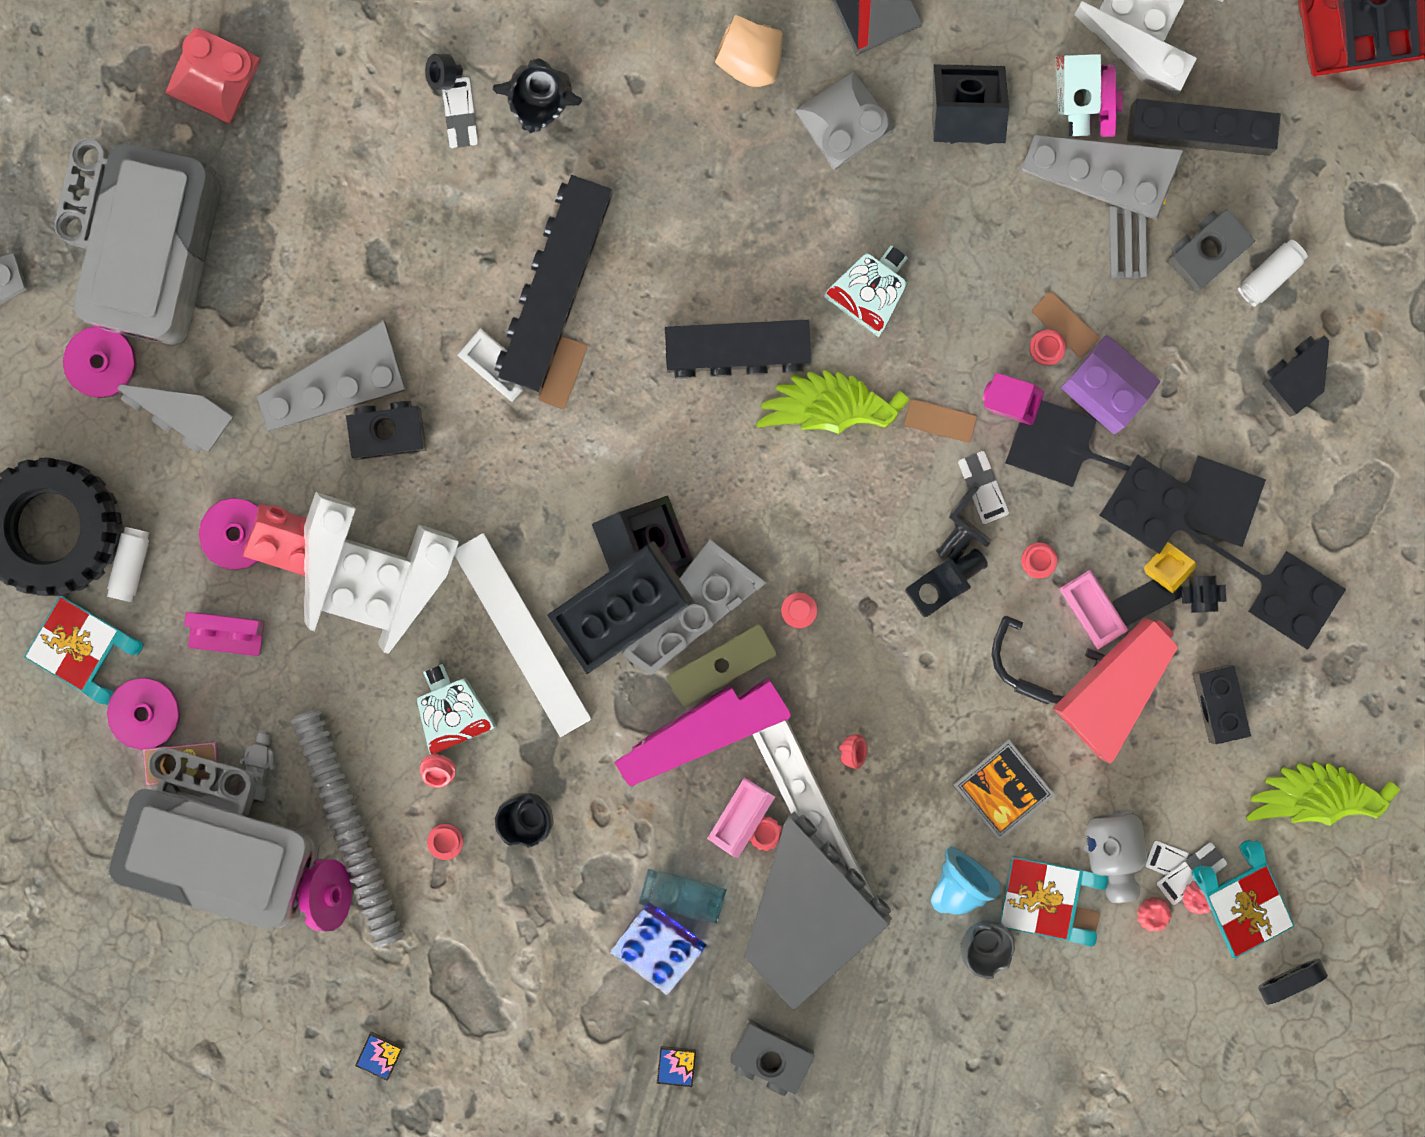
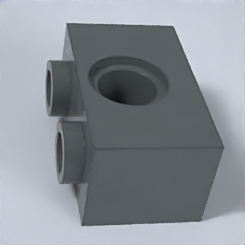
(1229, 239)
(757, 1041)

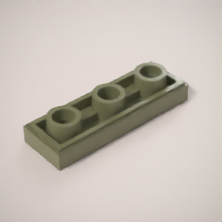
(702, 678)

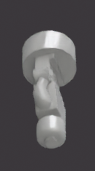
(258, 761)

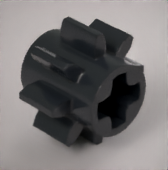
(1203, 594)

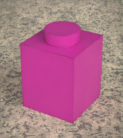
(1013, 398)

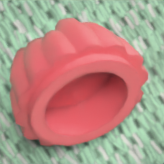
(853, 751)
(766, 834)
(1195, 899)
(1154, 914)

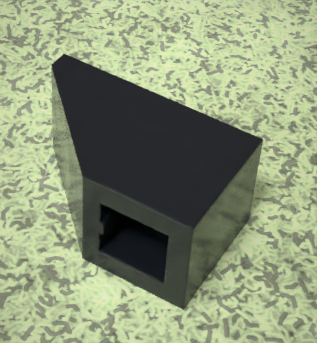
(1302, 378)

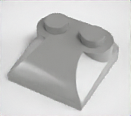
(844, 120)

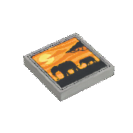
(1003, 789)

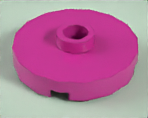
(1110, 101)
(117, 366)
(215, 530)
(162, 713)
(325, 895)

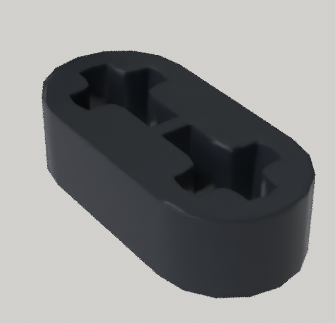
(1293, 981)

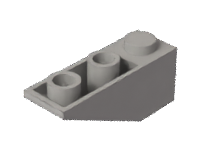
(189, 414)

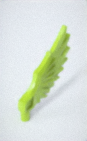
(830, 404)
(1320, 795)

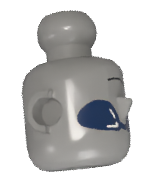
(1117, 851)

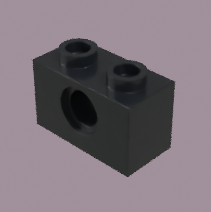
(408, 434)
(1221, 704)

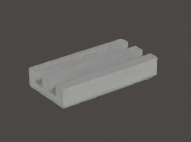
(1128, 272)

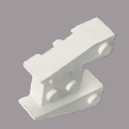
(1137, 36)
(367, 581)

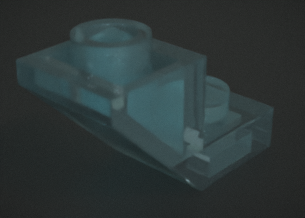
(683, 896)

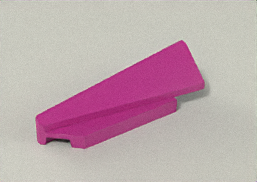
(704, 729)

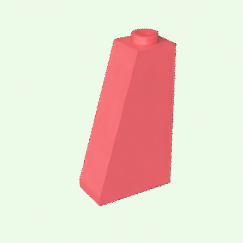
(1117, 689)

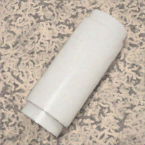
(1273, 272)
(128, 564)

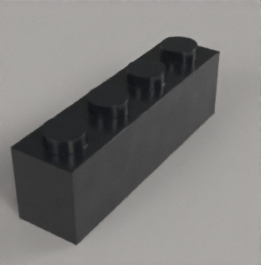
(1203, 127)
(738, 346)

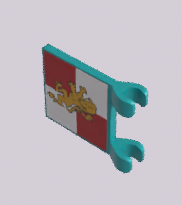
(76, 646)
(1044, 900)
(1246, 906)

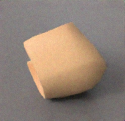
(750, 52)

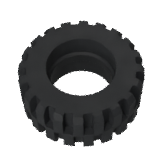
(97, 527)

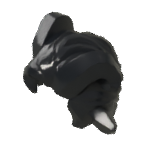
(537, 94)

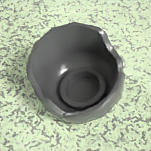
(987, 948)

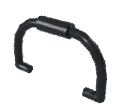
(1021, 686)

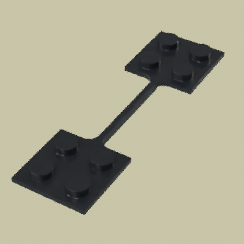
(1060, 445)
(1153, 507)

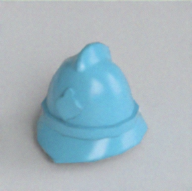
(963, 884)

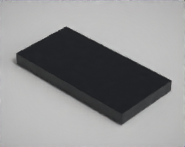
(620, 607)

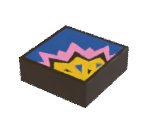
(379, 1056)
(676, 1066)

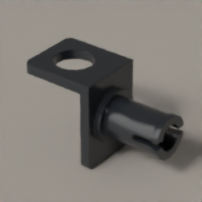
(964, 531)
(948, 579)

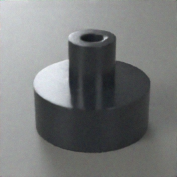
(442, 71)

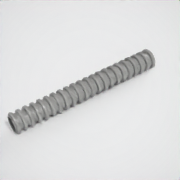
(347, 828)

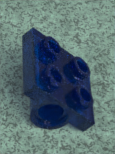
(658, 948)

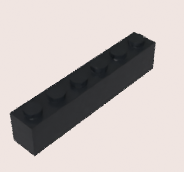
(554, 286)

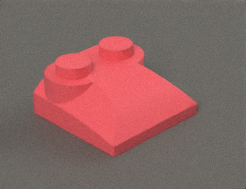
(212, 75)

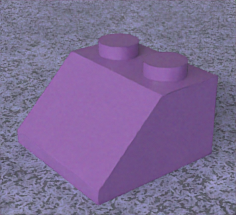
(1111, 385)

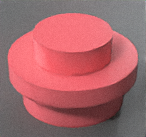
(1047, 347)
(1039, 560)
(799, 610)
(437, 770)
(445, 841)

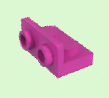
(224, 633)

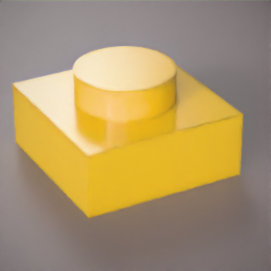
(1170, 567)

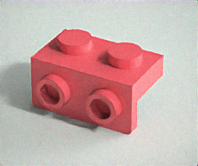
(277, 539)

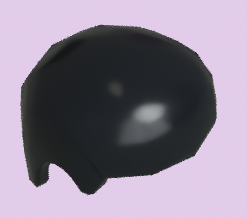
(524, 820)

